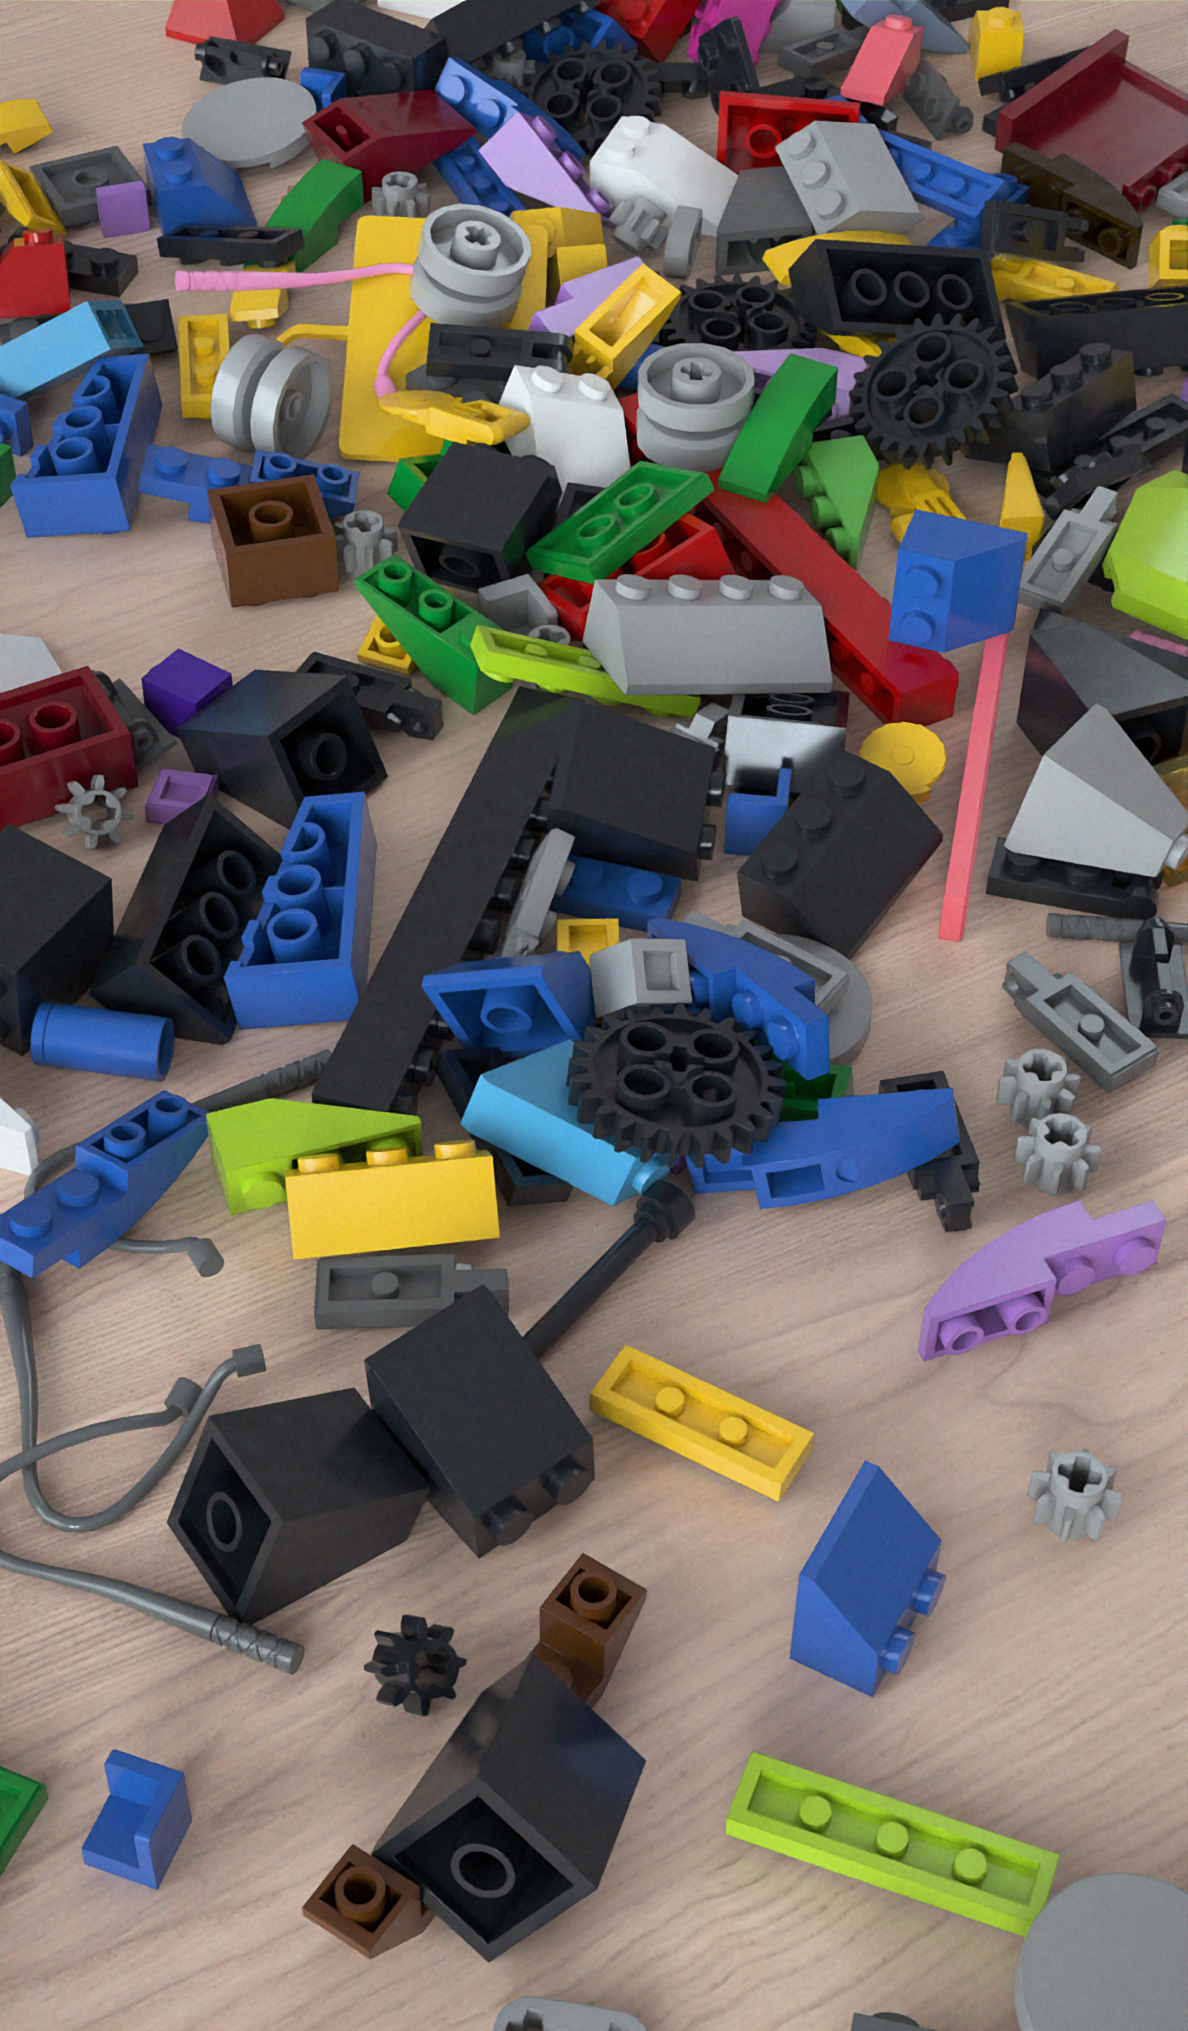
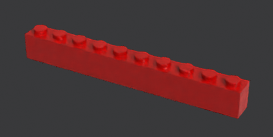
(773, 540)

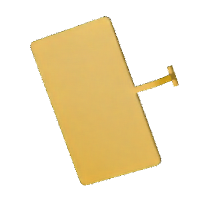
(377, 313)

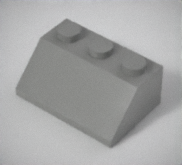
(848, 179)

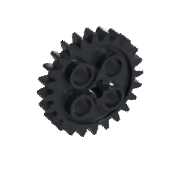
(621, 88)
(759, 317)
(933, 391)
(675, 1085)

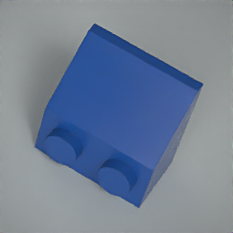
(590, 27)
(193, 186)
(955, 582)
(515, 1001)
(866, 1585)

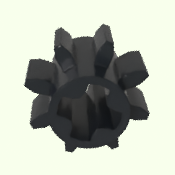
(415, 1665)

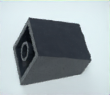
(480, 516)
(1080, 666)
(284, 741)
(635, 793)
(51, 931)
(480, 1421)
(293, 1499)
(514, 1811)

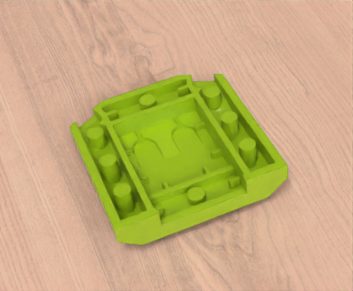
(1152, 555)

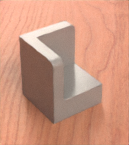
(517, 605)
(640, 975)

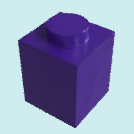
(182, 688)

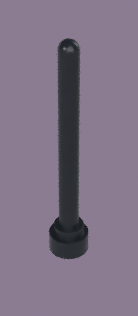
(660, 1215)

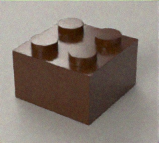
(273, 541)

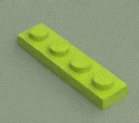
(564, 669)
(891, 1844)

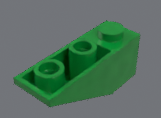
(432, 630)

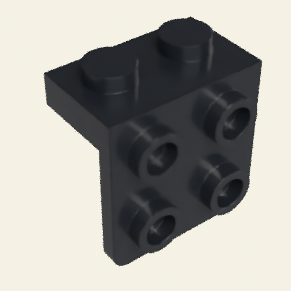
(729, 64)

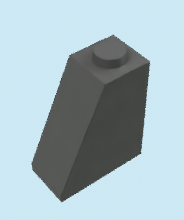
(758, 217)

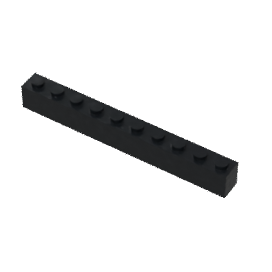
(452, 914)

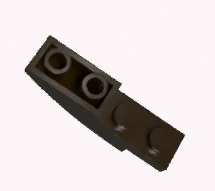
(1083, 194)

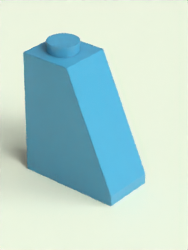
(65, 348)
(529, 1116)

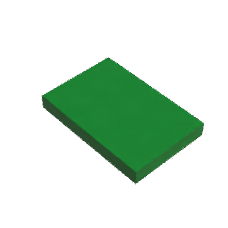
(619, 522)

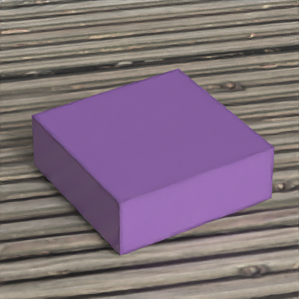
(123, 209)
(176, 792)

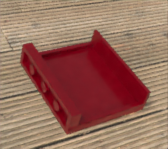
(1107, 118)

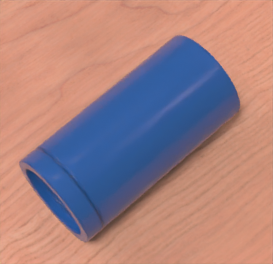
(102, 1041)

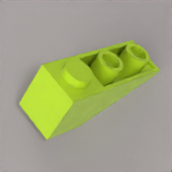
(264, 1138)

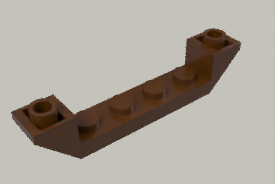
(580, 1642)

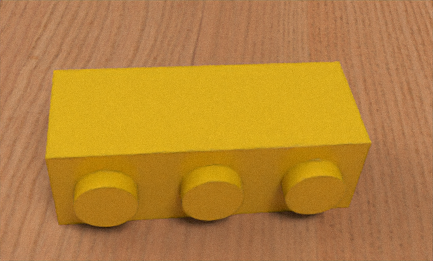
(391, 1200)

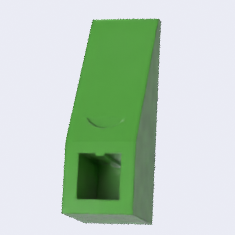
(841, 490)

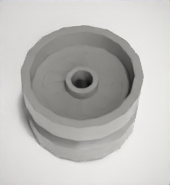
(469, 266)
(272, 397)
(692, 405)

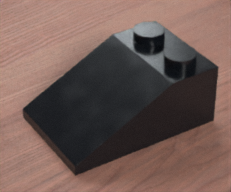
(779, 733)

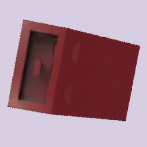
(386, 133)

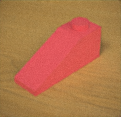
(884, 61)

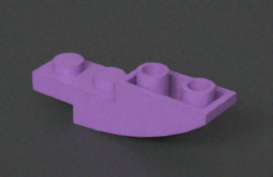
(1016, 1275)

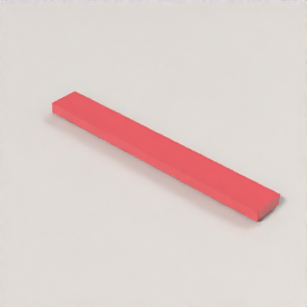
(973, 790)

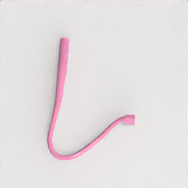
(259, 280)

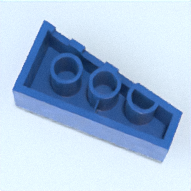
(95, 459)
(312, 936)

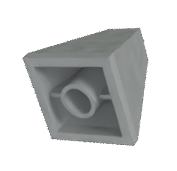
(1100, 804)

